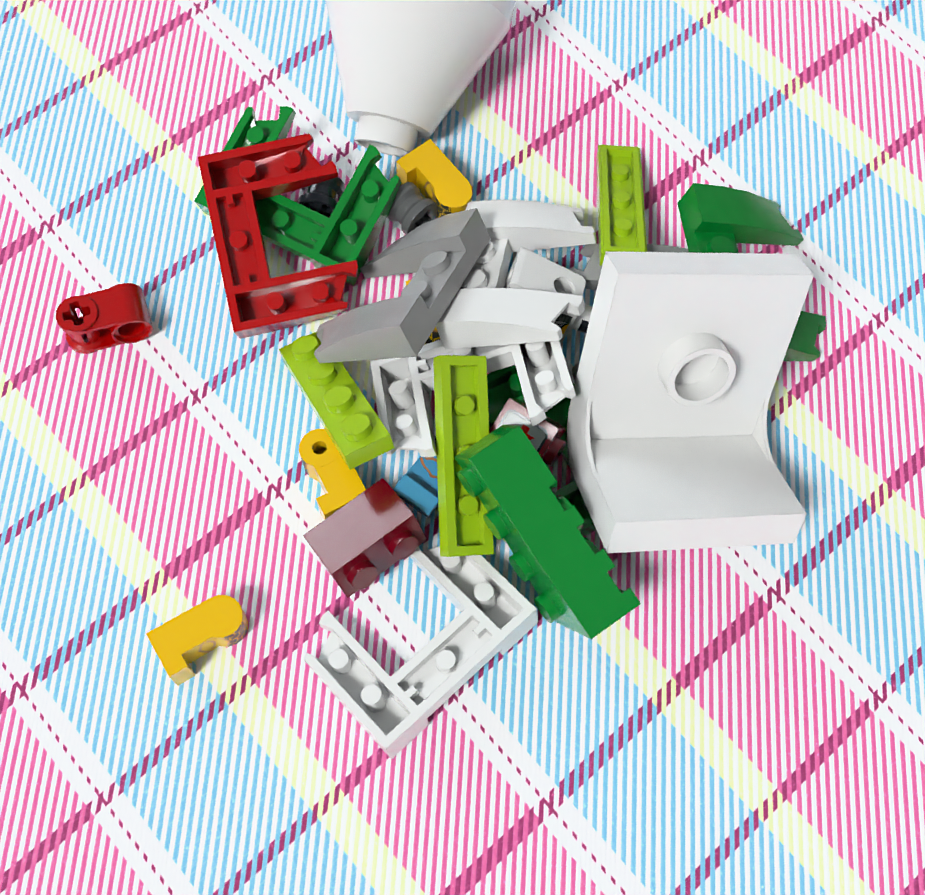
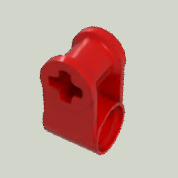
(108, 318)

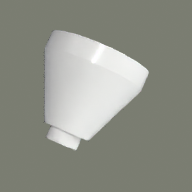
(410, 62)

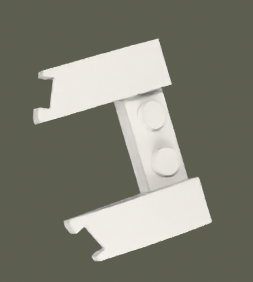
(494, 315)
(405, 384)
(398, 706)

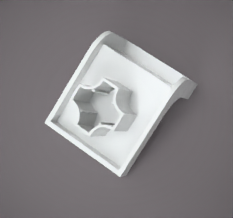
(679, 398)

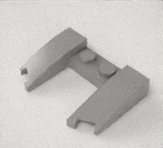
(398, 327)

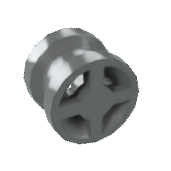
(411, 208)

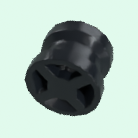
(322, 196)

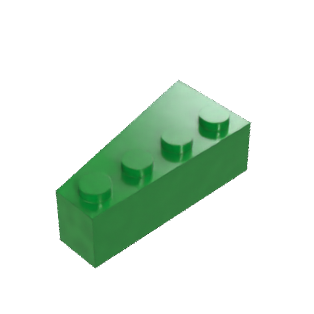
(543, 533)

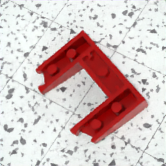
(231, 187)

